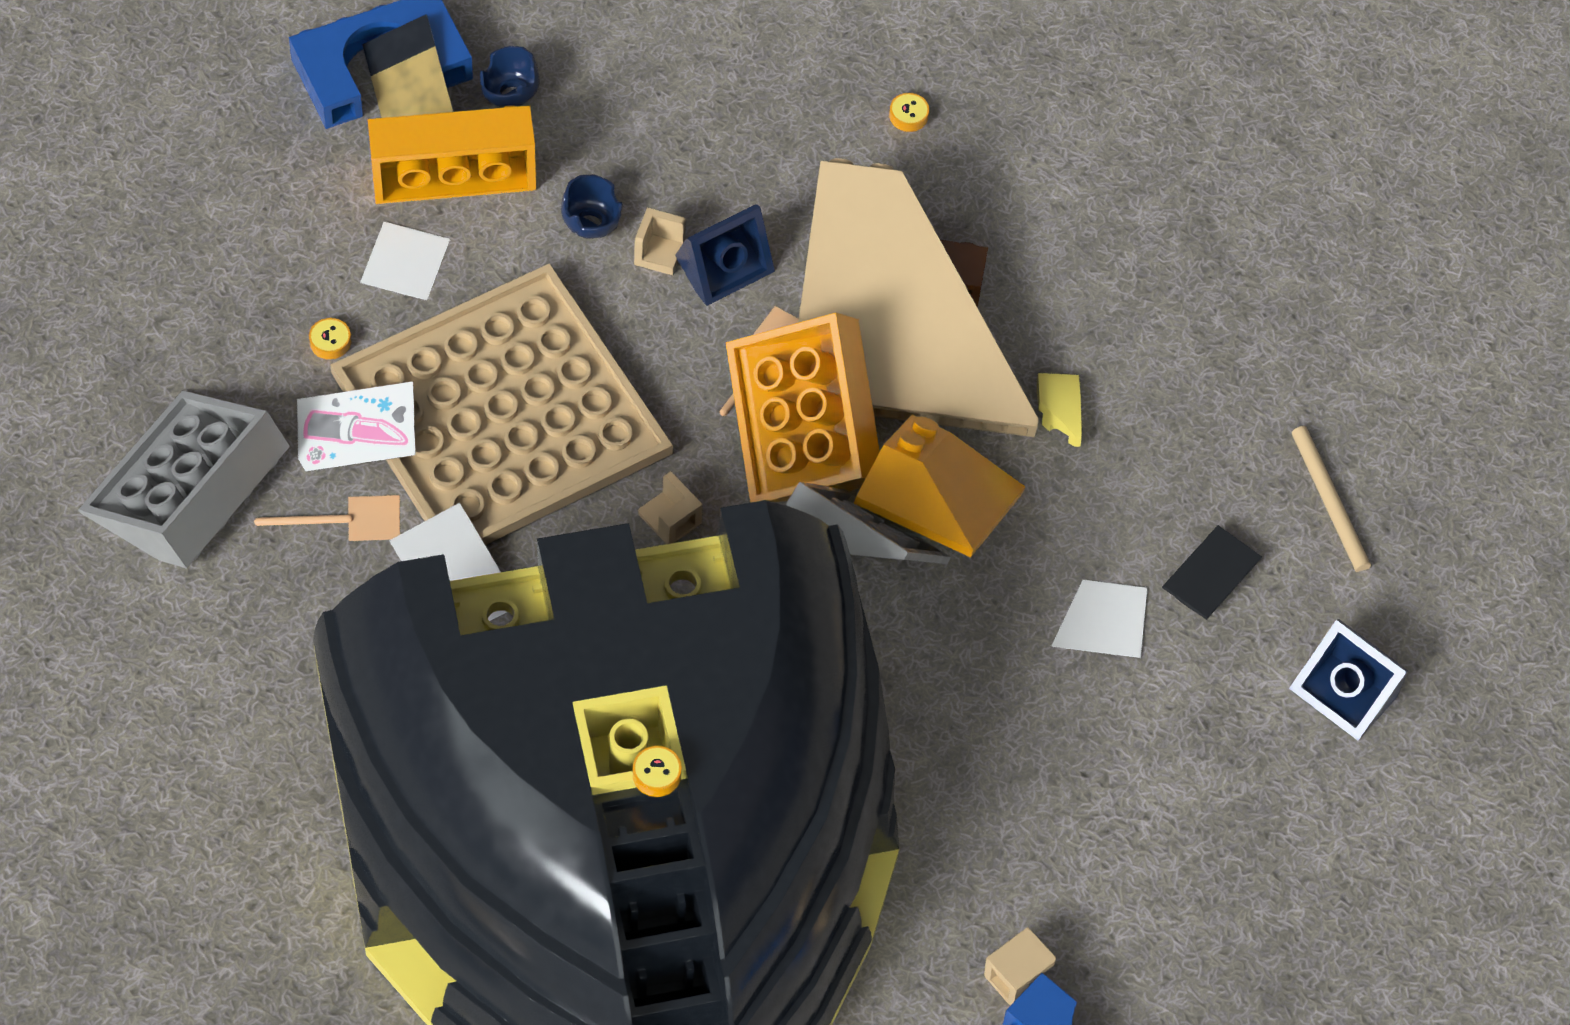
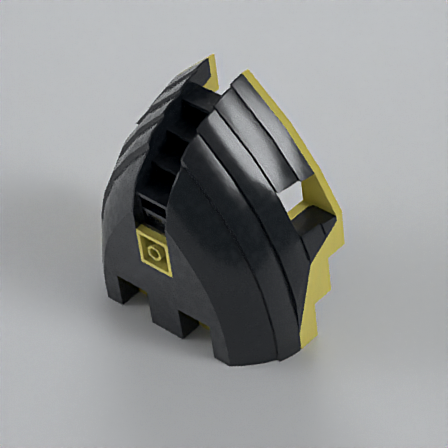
(498, 801)

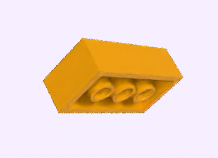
(452, 154)

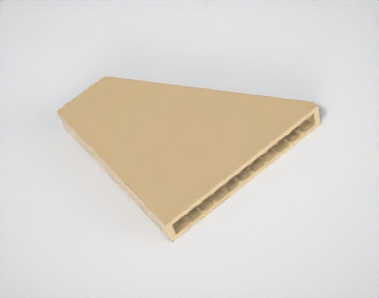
(918, 324)

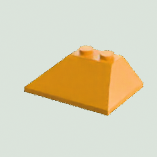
(938, 486)

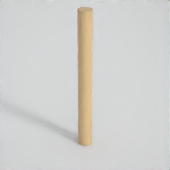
(1331, 499)

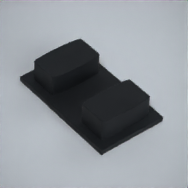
(1212, 572)

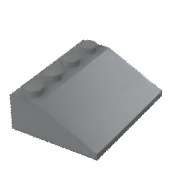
(187, 476)
(864, 530)

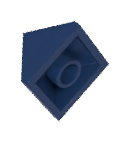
(727, 255)
(1349, 680)

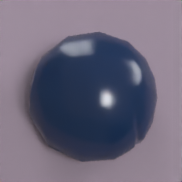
(510, 68)
(592, 197)

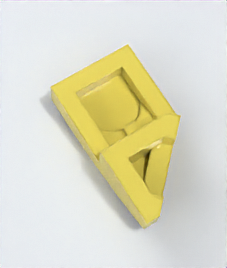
(1061, 404)

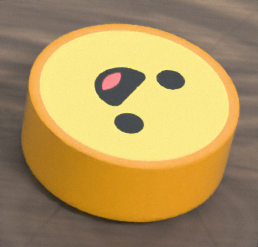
(909, 112)
(330, 338)
(657, 771)

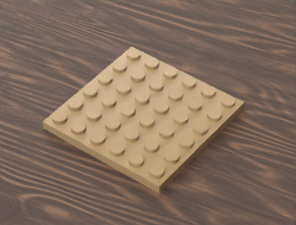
(510, 406)

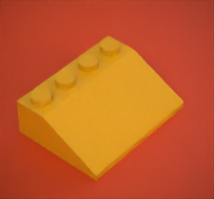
(803, 407)

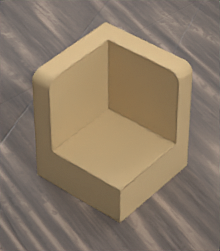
(659, 240)
(672, 511)
(1018, 964)

